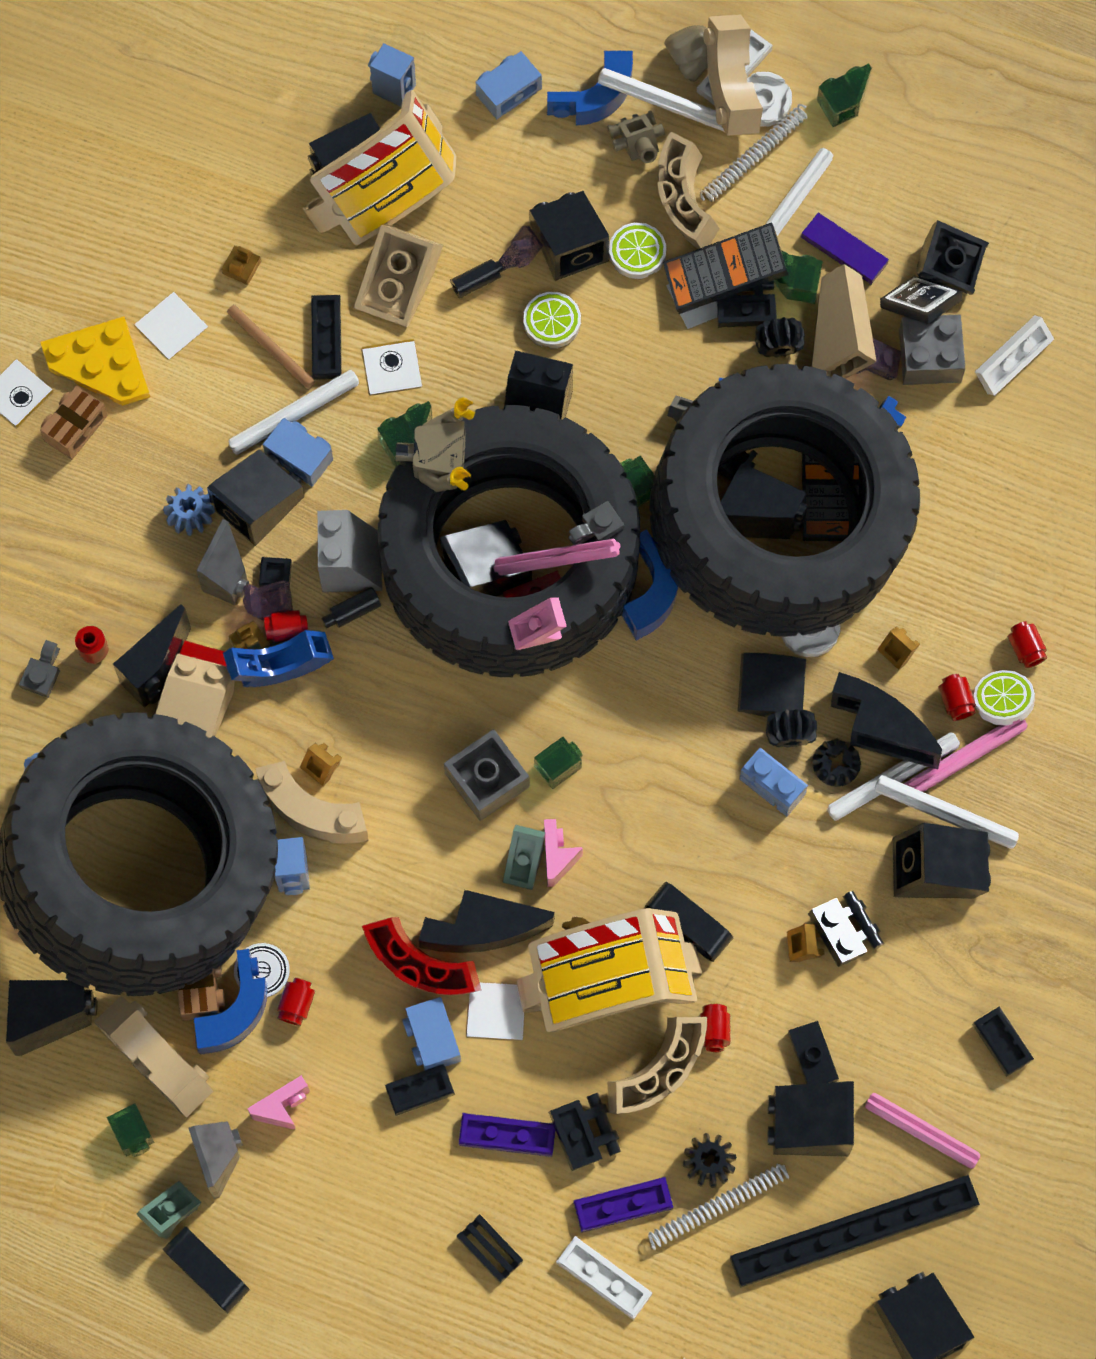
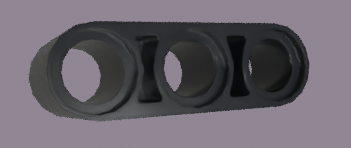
(696, 924)
(206, 1269)

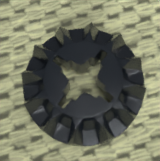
(841, 775)

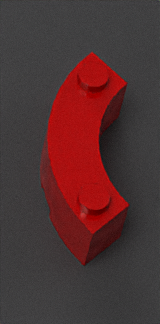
(414, 966)

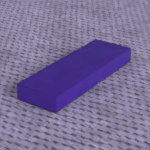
(844, 247)
(507, 1135)
(623, 1204)

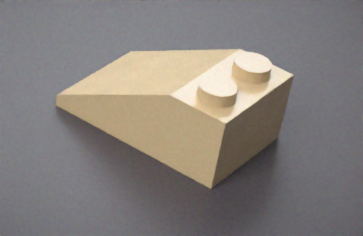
(397, 275)
(196, 693)

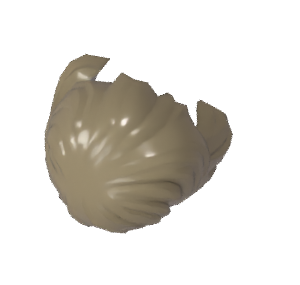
(688, 51)

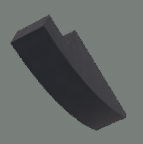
(884, 723)
(484, 925)

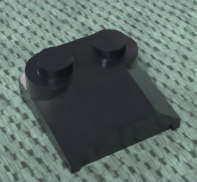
(951, 257)

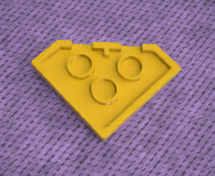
(99, 361)

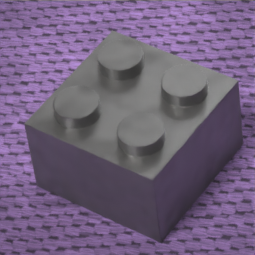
(932, 351)
(487, 775)

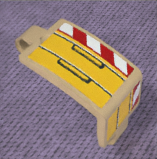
(384, 175)
(609, 968)

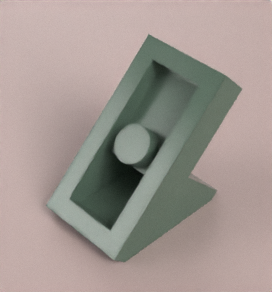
(524, 857)
(169, 1209)

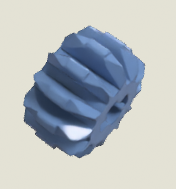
(185, 501)

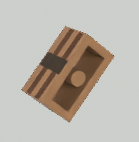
(73, 422)
(201, 997)

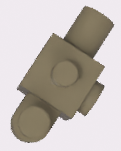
(637, 136)

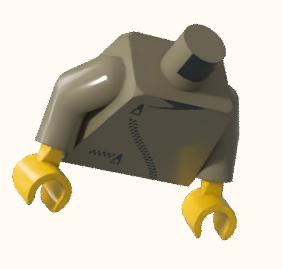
(440, 449)

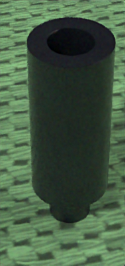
(476, 277)
(352, 608)

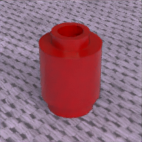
(284, 625)
(91, 644)
(1027, 644)
(957, 697)
(295, 1001)
(718, 1027)

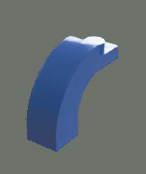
(596, 101)
(654, 607)
(281, 662)
(237, 1022)

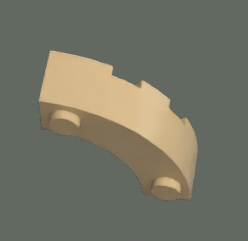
(727, 56)
(676, 189)
(308, 814)
(153, 1056)
(665, 1072)

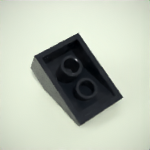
(148, 662)

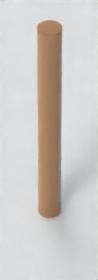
(271, 347)

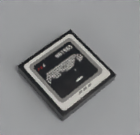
(921, 299)

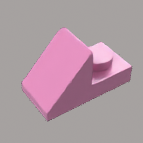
(538, 624)
(558, 860)
(272, 1108)

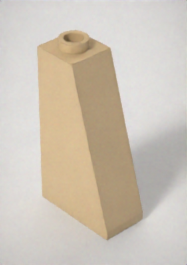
(843, 325)

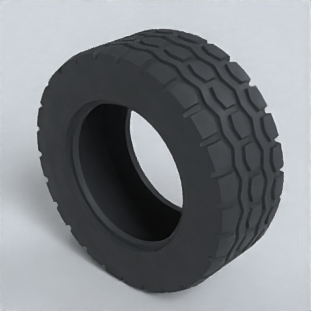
(799, 413)
(470, 627)
(154, 764)

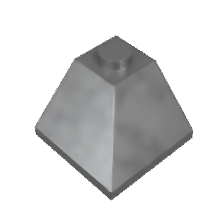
(222, 568)
(217, 1153)

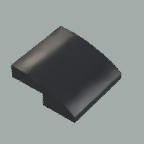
(770, 683)

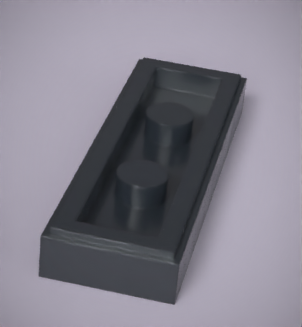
(326, 336)

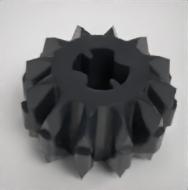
(779, 337)
(791, 728)
(703, 1151)

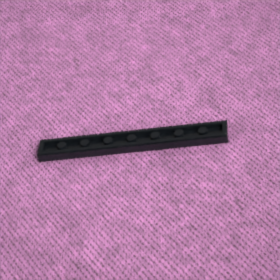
(854, 1231)

